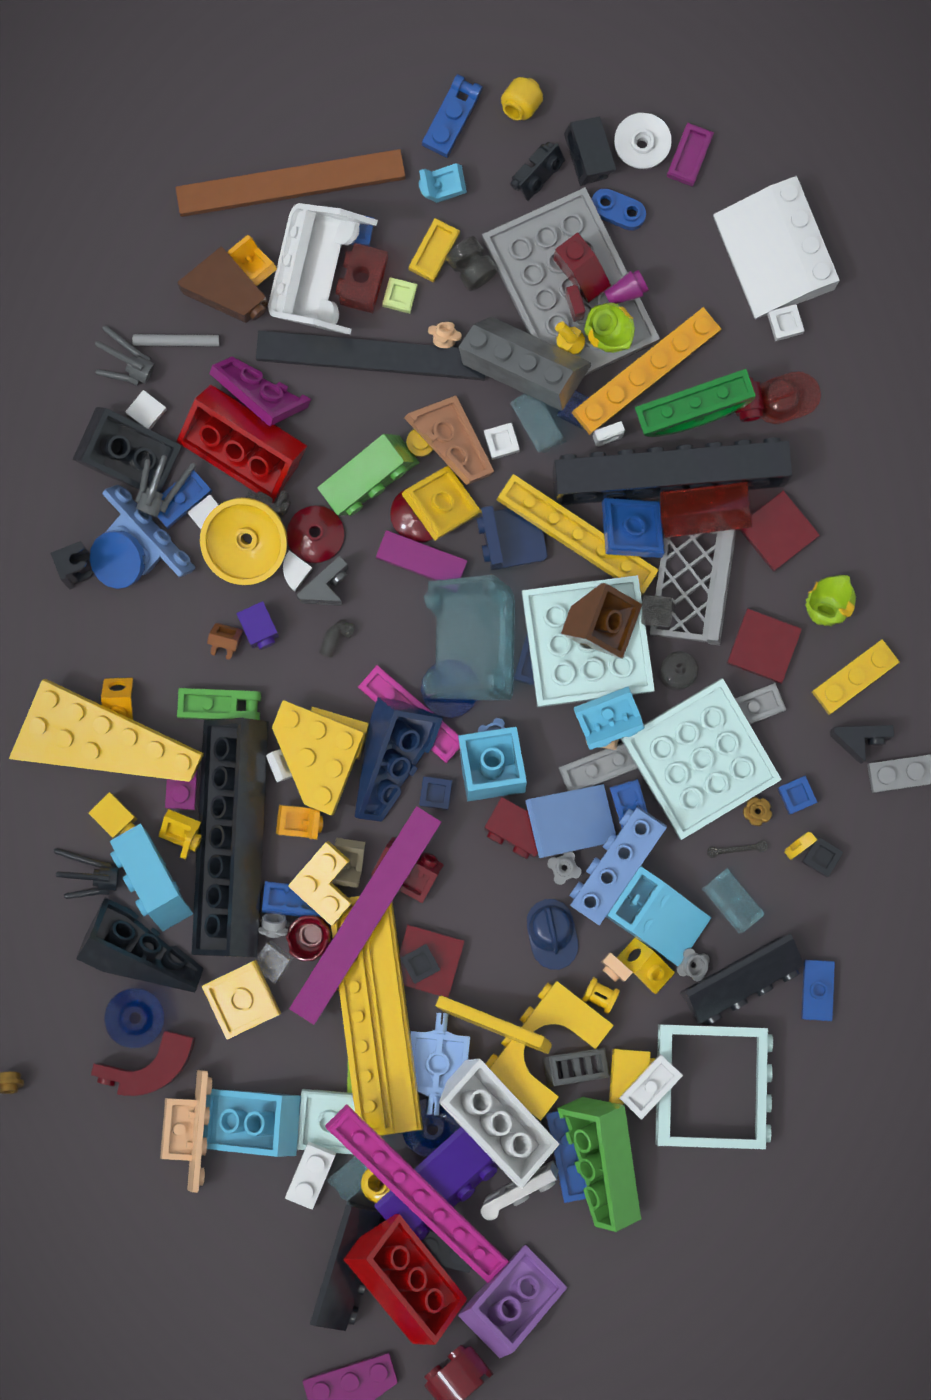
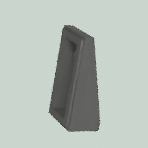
(551, 1067)

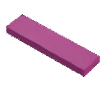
(381, 685)

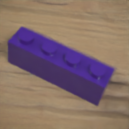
(450, 1169)

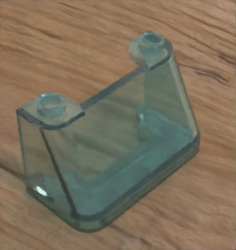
(472, 639)

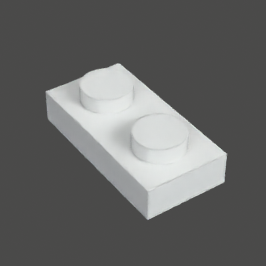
(650, 1086)
(310, 1175)

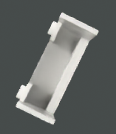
(309, 264)

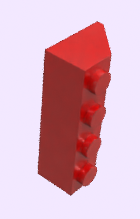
(240, 443)
(406, 1280)

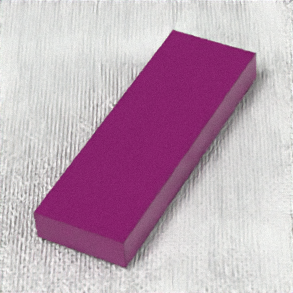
(419, 558)

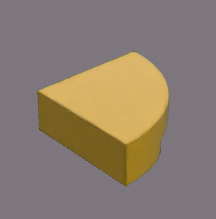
(800, 845)

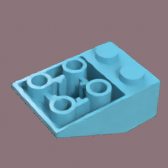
(658, 916)

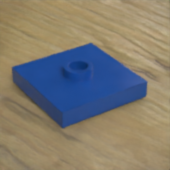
(633, 528)

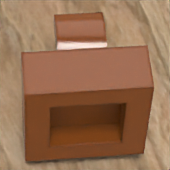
(224, 637)

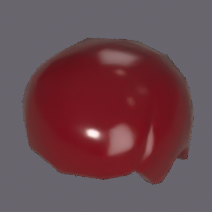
(308, 938)

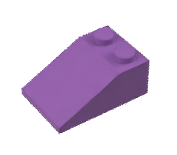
(512, 1302)

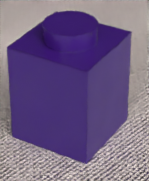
(258, 626)

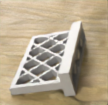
(717, 590)

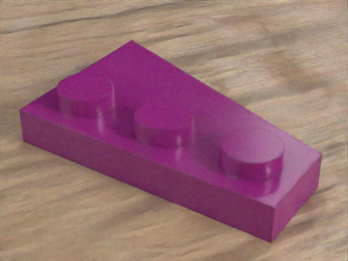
(264, 398)

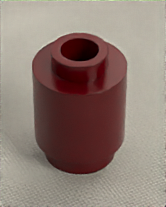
(753, 410)

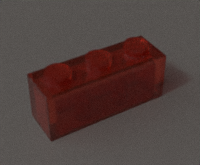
(706, 509)

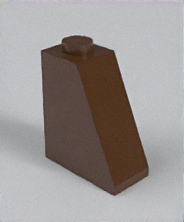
(224, 287)

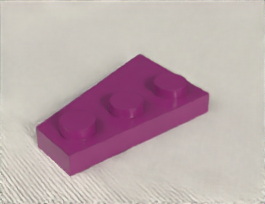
(354, 1381)

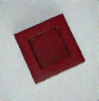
(575, 303)

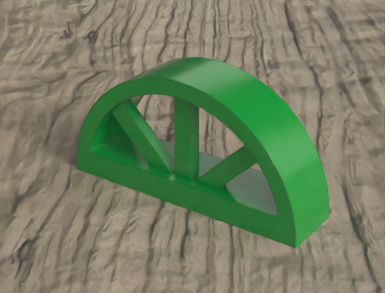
(696, 405)

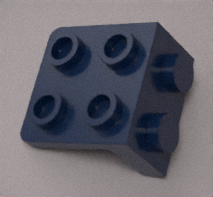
(509, 539)

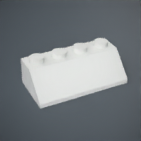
(497, 1121)

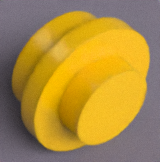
(417, 444)

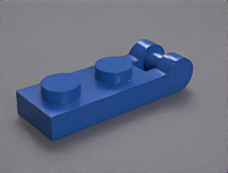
(451, 116)

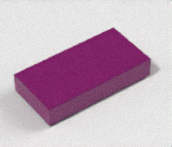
(690, 154)

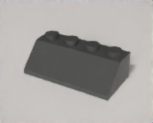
(523, 361)

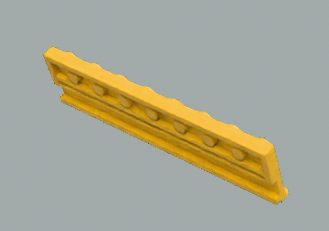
(379, 1033)

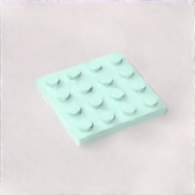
(574, 672)
(701, 759)

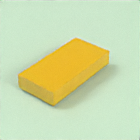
(433, 250)

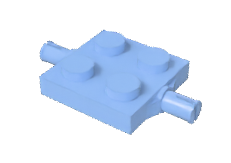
(436, 1059)

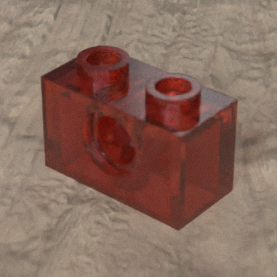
(362, 260)

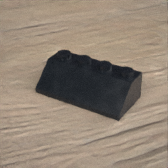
(743, 978)
(340, 1284)

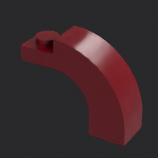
(167, 1065)

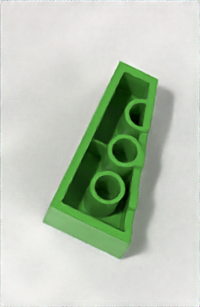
(604, 1160)

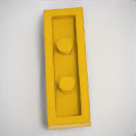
(855, 677)

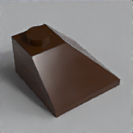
(603, 620)

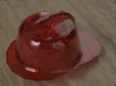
(789, 397)

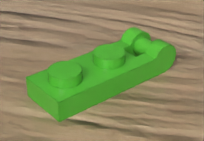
(216, 704)

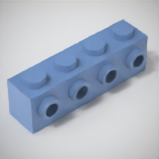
(618, 865)

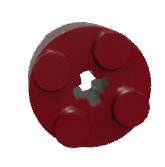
(459, 1376)

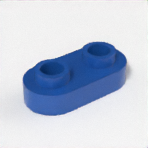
(617, 211)

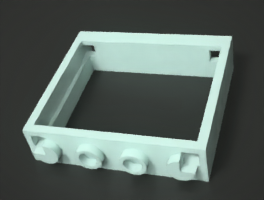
(763, 1100)

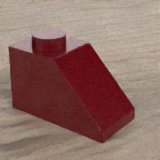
(581, 267)

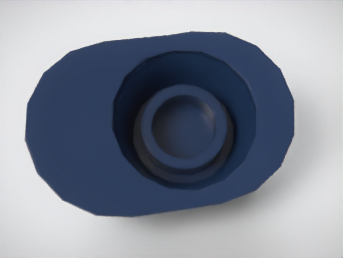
(552, 934)

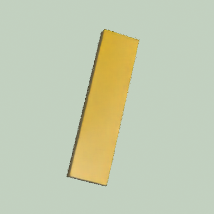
(494, 1024)

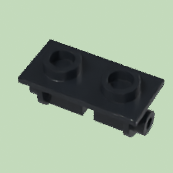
(547, 161)

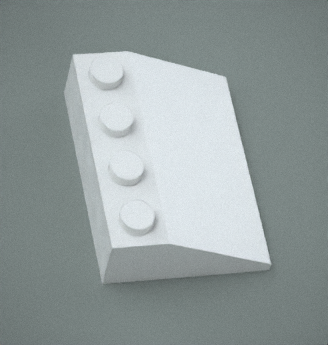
(776, 248)

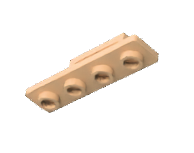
(184, 1130)

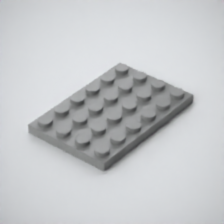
(538, 285)

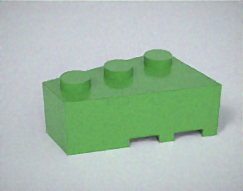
(368, 474)

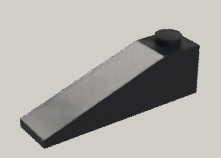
(127, 948)

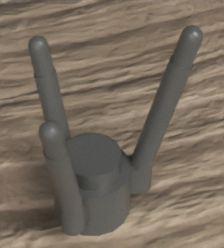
(138, 367)
(149, 499)

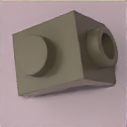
(352, 871)

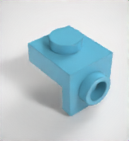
(442, 183)

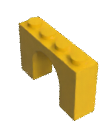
(556, 1007)

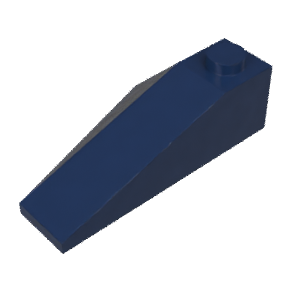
(394, 745)

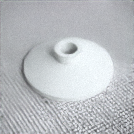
(642, 128)

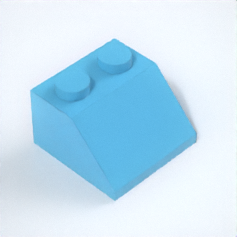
(492, 764)

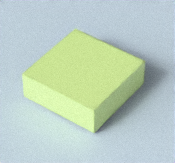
(399, 295)

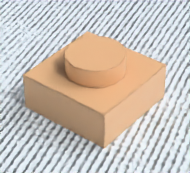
(615, 968)

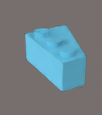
(149, 878)

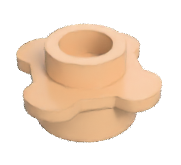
(444, 334)

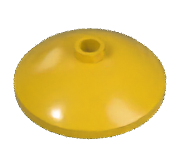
(227, 551)

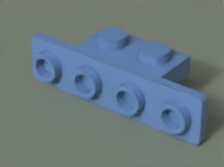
(154, 541)

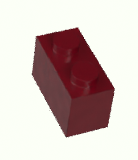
(513, 826)

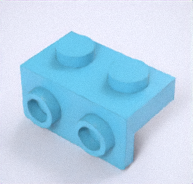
(609, 718)

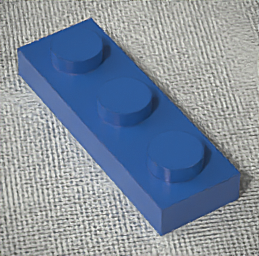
(565, 1155)

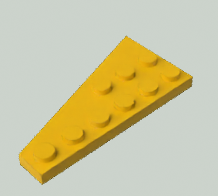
(83, 734)

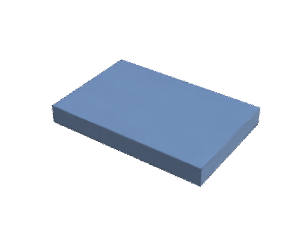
(570, 820)

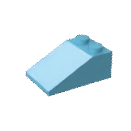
(253, 1122)

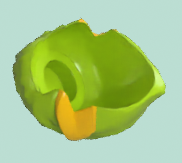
(610, 327)
(831, 600)

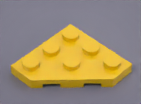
(317, 753)

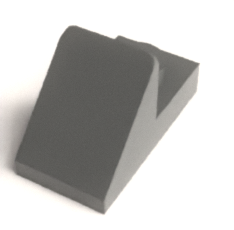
(318, 589)

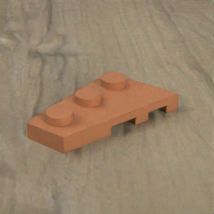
(452, 438)

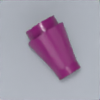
(627, 288)

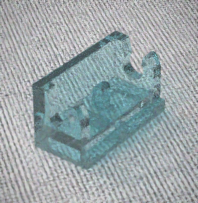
(538, 422)
(733, 901)
(348, 1178)

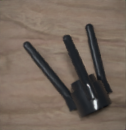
(104, 878)

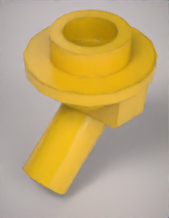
(569, 338)

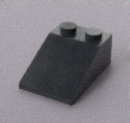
(121, 447)

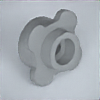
(561, 875)
(273, 925)
(700, 969)

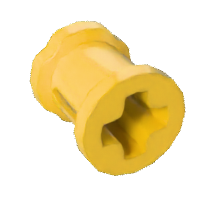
(611, 995)

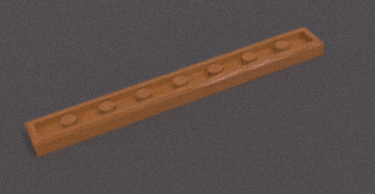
(290, 182)

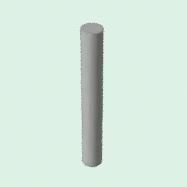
(175, 340)

